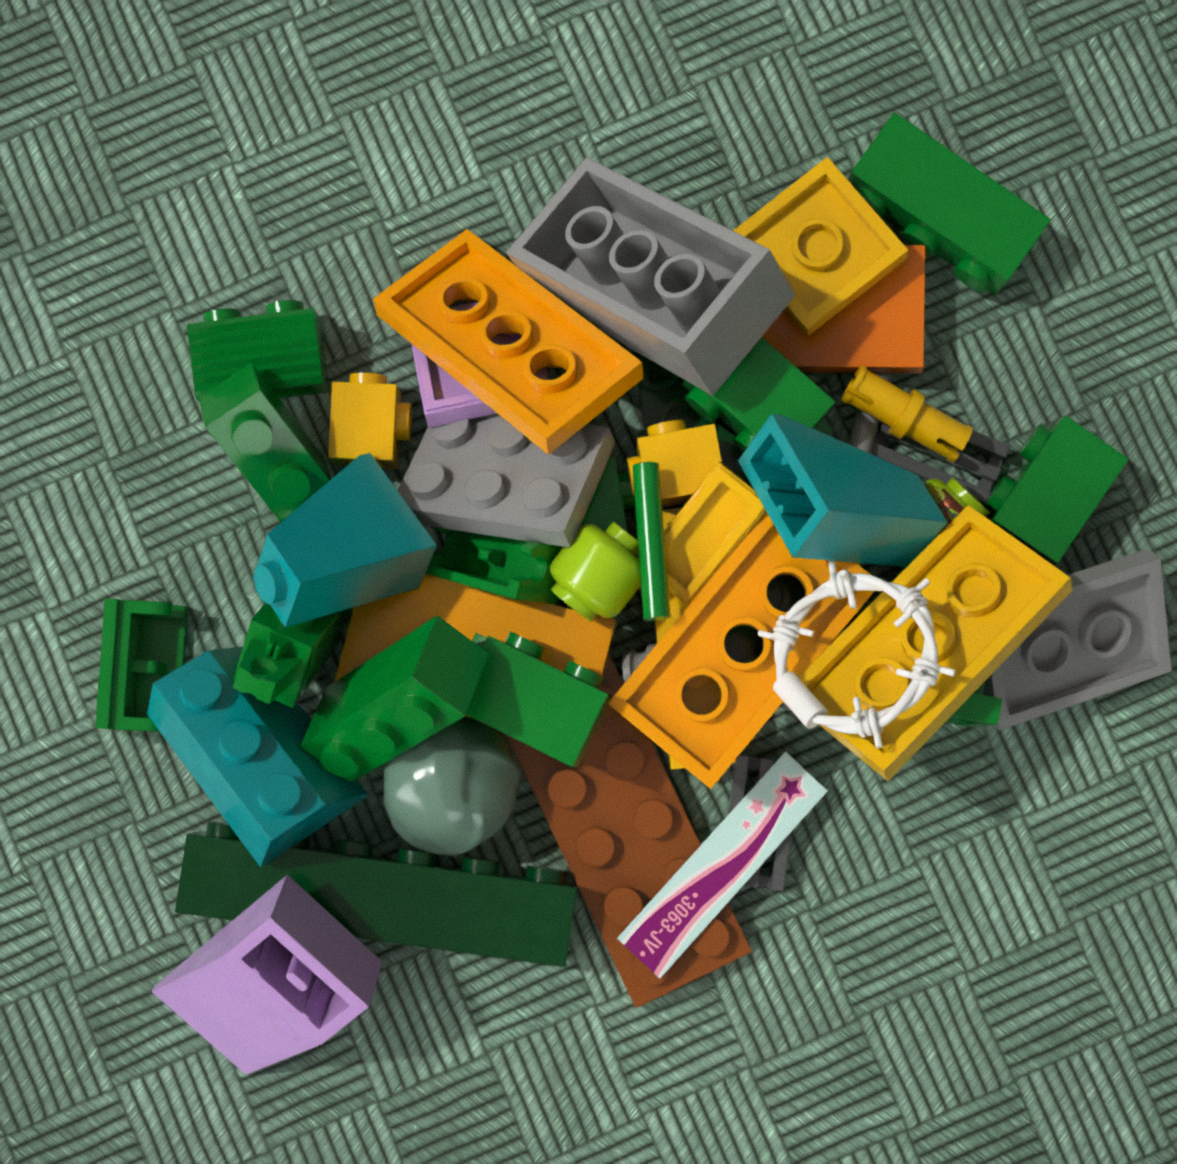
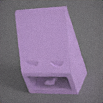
(273, 980)

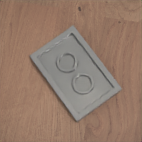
(500, 484)
(1091, 644)

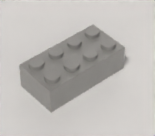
(654, 274)

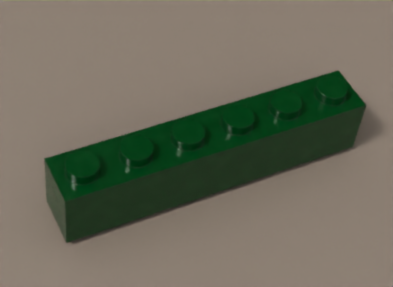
(388, 897)

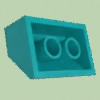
(248, 755)

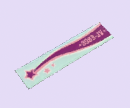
(722, 865)

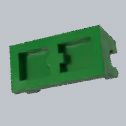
(497, 565)
(137, 648)

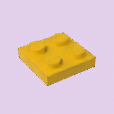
(824, 243)

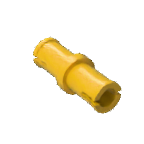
(907, 414)

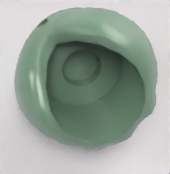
(452, 788)

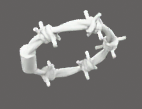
(862, 722)

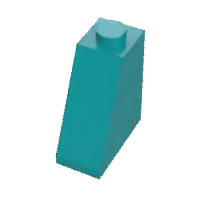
(838, 498)
(343, 548)

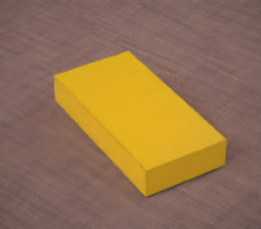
(708, 530)

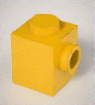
(368, 419)
(682, 456)

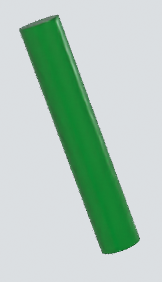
(651, 541)

